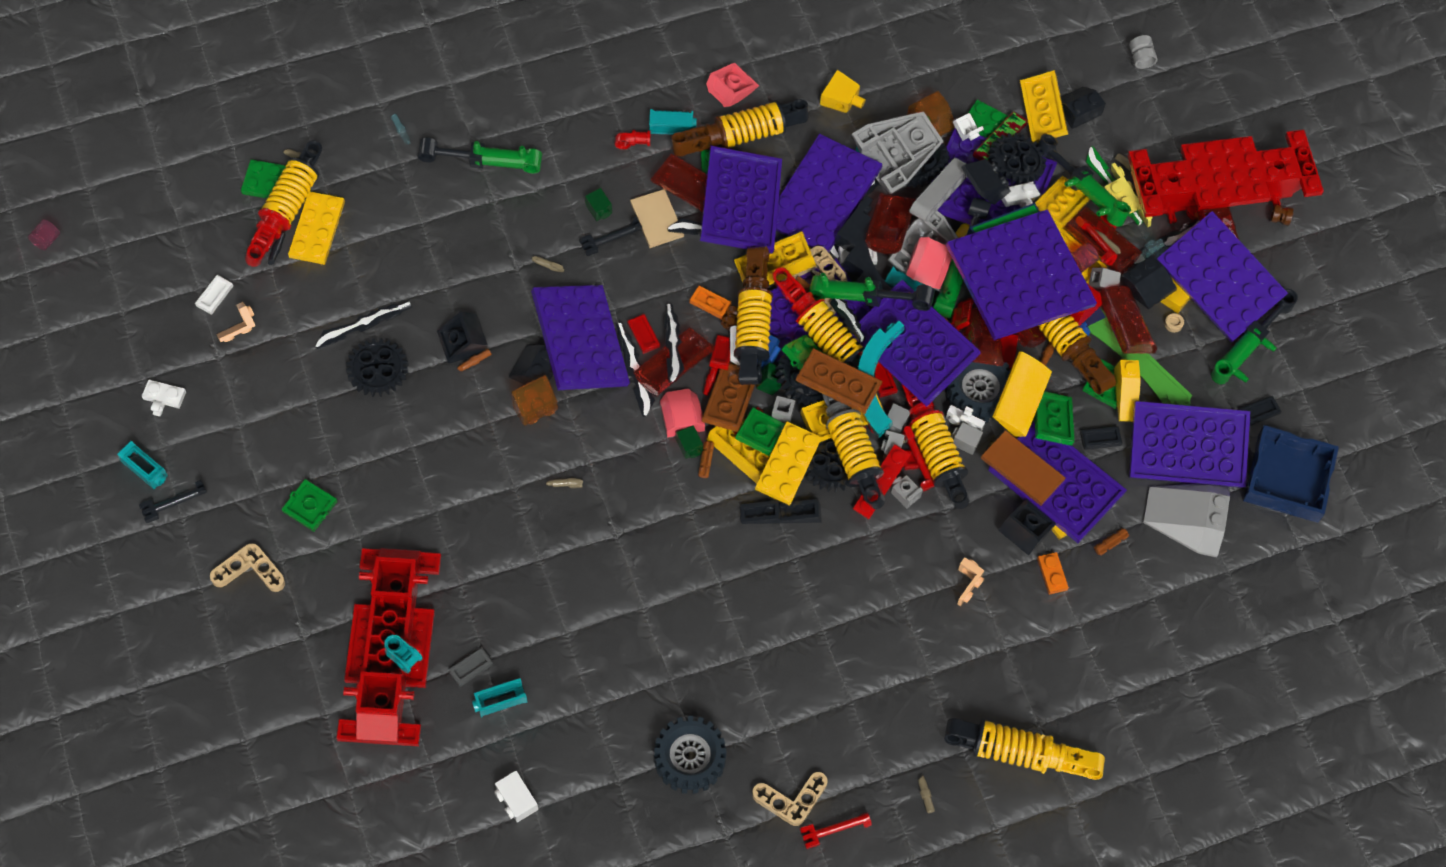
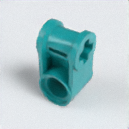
(404, 656)

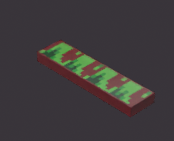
(1013, 124)

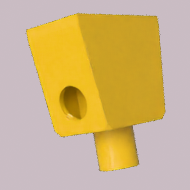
(841, 93)

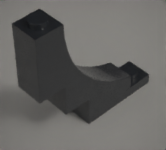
(853, 239)

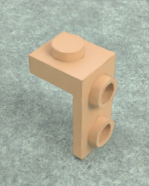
(244, 327)
(973, 571)

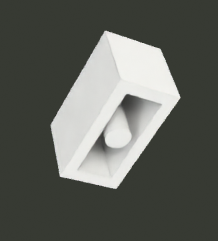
(515, 796)

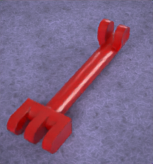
(1109, 256)
(910, 439)
(815, 834)

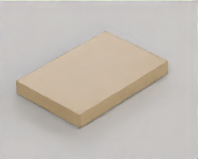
(655, 216)

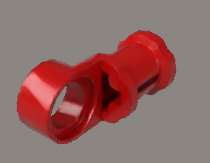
(626, 140)

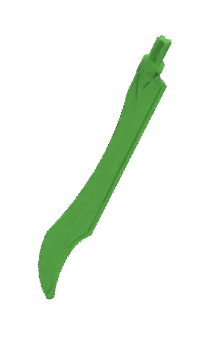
(1159, 380)

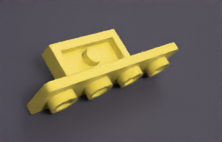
(1123, 191)

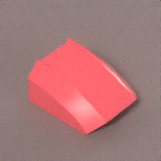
(730, 84)
(929, 262)
(681, 411)

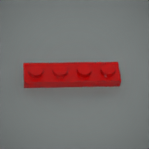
(892, 466)

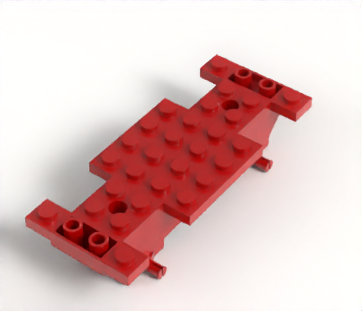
(1224, 175)
(367, 662)

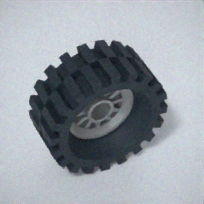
(965, 384)
(684, 733)

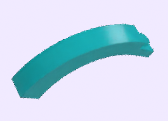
(875, 416)

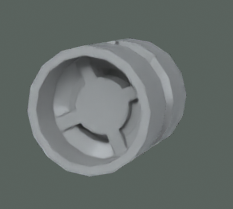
(1143, 52)

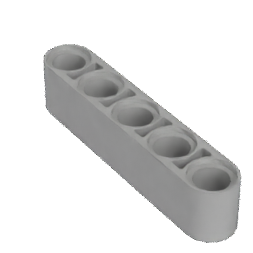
(939, 190)

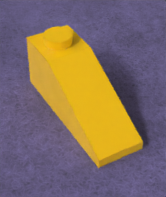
(1127, 388)

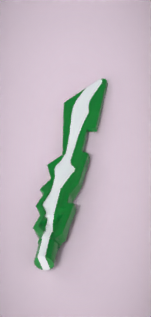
(1096, 162)

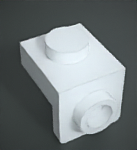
(967, 128)

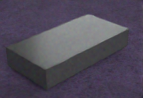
(470, 667)

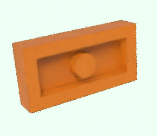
(710, 302)
(1052, 573)

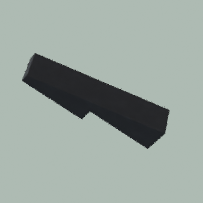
(775, 512)

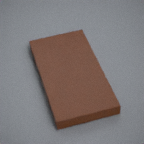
(839, 381)
(728, 400)
(1023, 468)

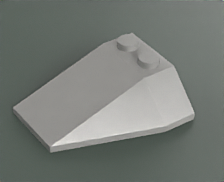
(900, 146)
(935, 228)
(1190, 515)

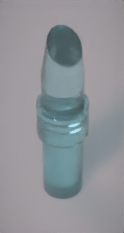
(401, 130)

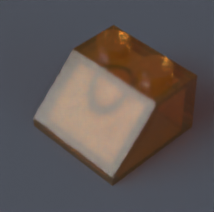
(938, 111)
(534, 401)

